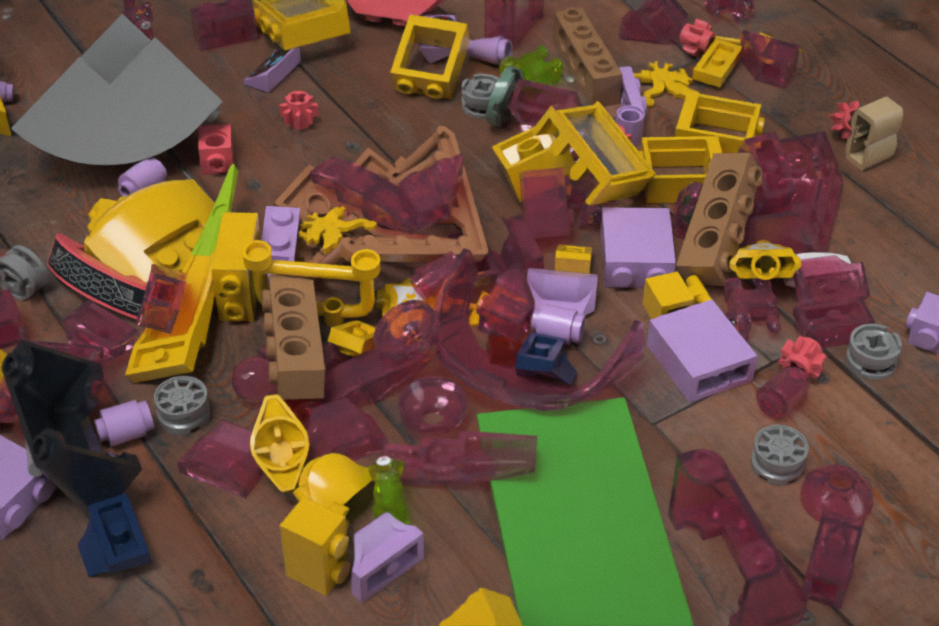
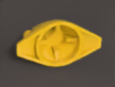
(279, 443)
(331, 480)

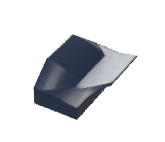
(544, 356)
(112, 538)

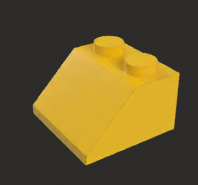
(528, 153)

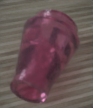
(430, 276)

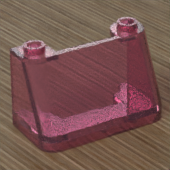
(812, 213)
(716, 505)

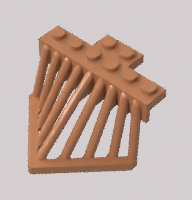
(388, 243)

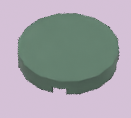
(498, 105)

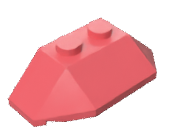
(396, 9)

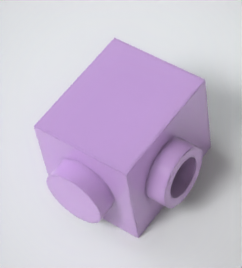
(925, 324)

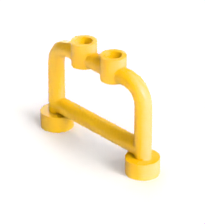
(363, 268)

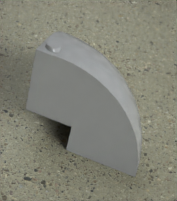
(119, 102)

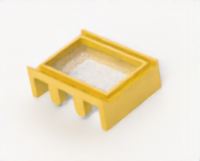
(301, 21)
(601, 150)

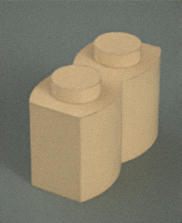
(874, 133)

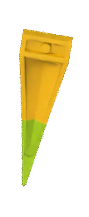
(165, 354)

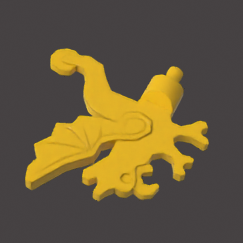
(673, 82)
(331, 228)

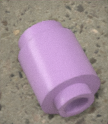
(141, 175)
(559, 323)
(124, 422)

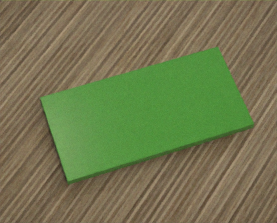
(586, 525)

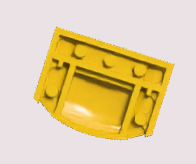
(151, 227)

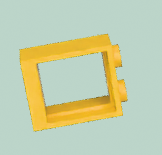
(435, 33)
(720, 113)
(676, 153)
(228, 268)

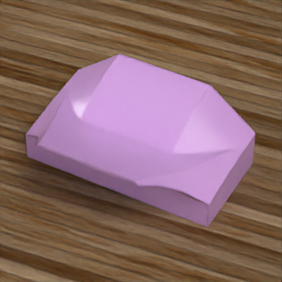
(563, 289)
(383, 554)

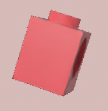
(216, 148)

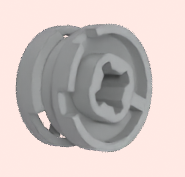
(477, 94)
(20, 273)
(873, 349)
(182, 407)
(779, 455)

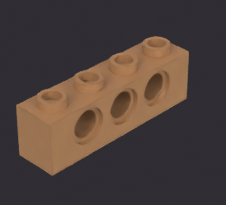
(587, 57)
(720, 217)
(295, 337)

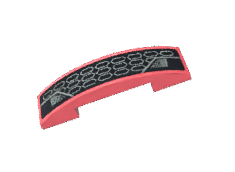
(95, 278)

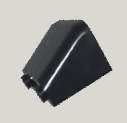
(53, 408)

